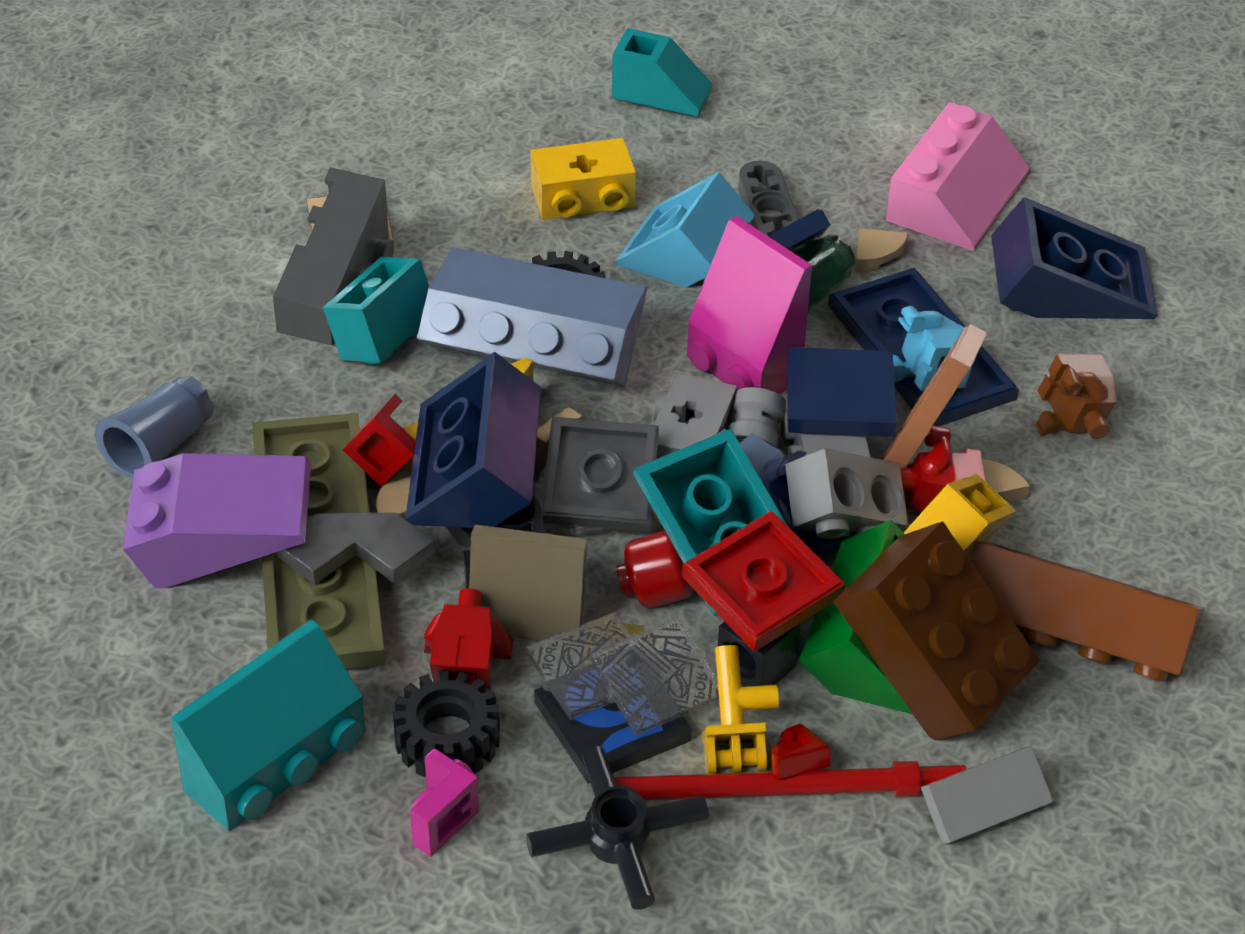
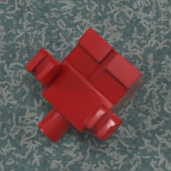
(937, 468)
(466, 639)

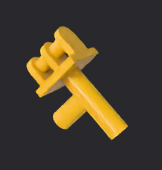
(732, 702)

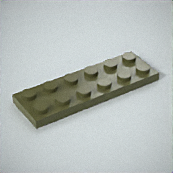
(347, 599)

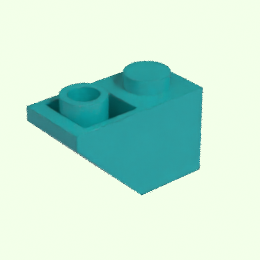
(657, 74)

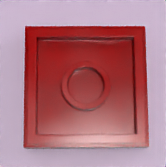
(762, 580)

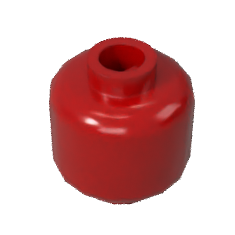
(653, 571)

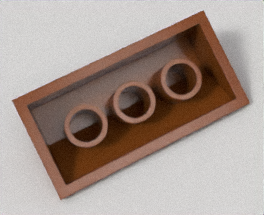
(1090, 611)

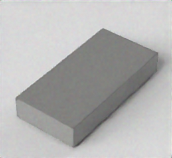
(986, 794)

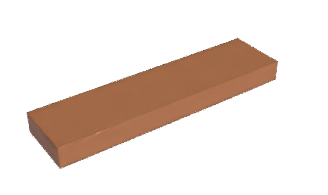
(935, 396)

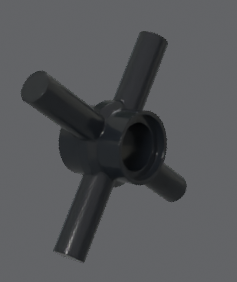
(617, 845)

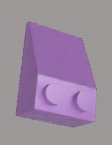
(214, 513)

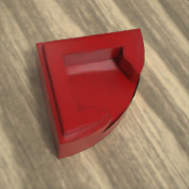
(799, 752)

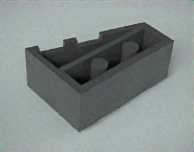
(344, 242)

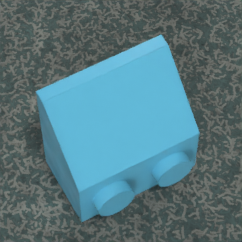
(684, 232)

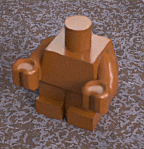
(1080, 394)

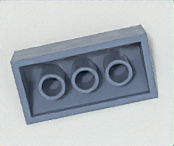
(535, 313)

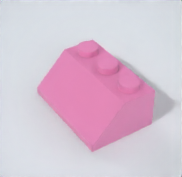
(956, 178)

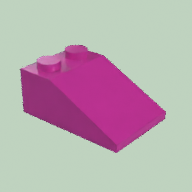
(750, 310)

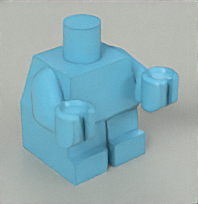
(925, 345)

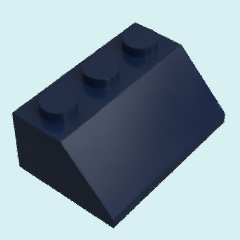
(475, 448)

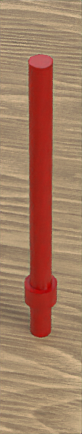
(903, 778)

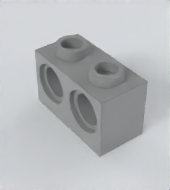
(844, 493)

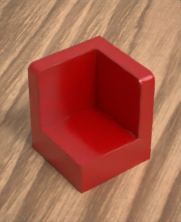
(381, 444)

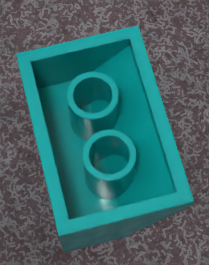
(704, 493)
(267, 727)

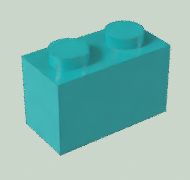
(378, 310)

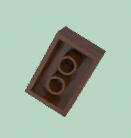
(937, 632)

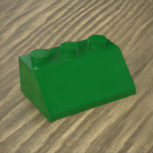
(833, 648)

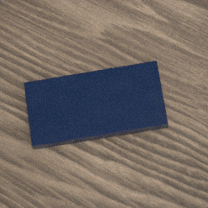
(872, 318)

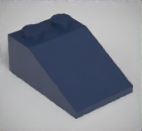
(1069, 268)

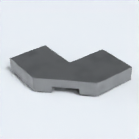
(379, 539)

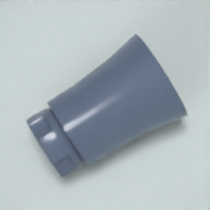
(153, 425)

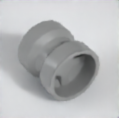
(758, 413)

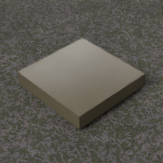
(529, 579)

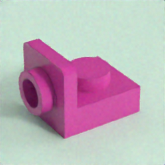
(445, 804)

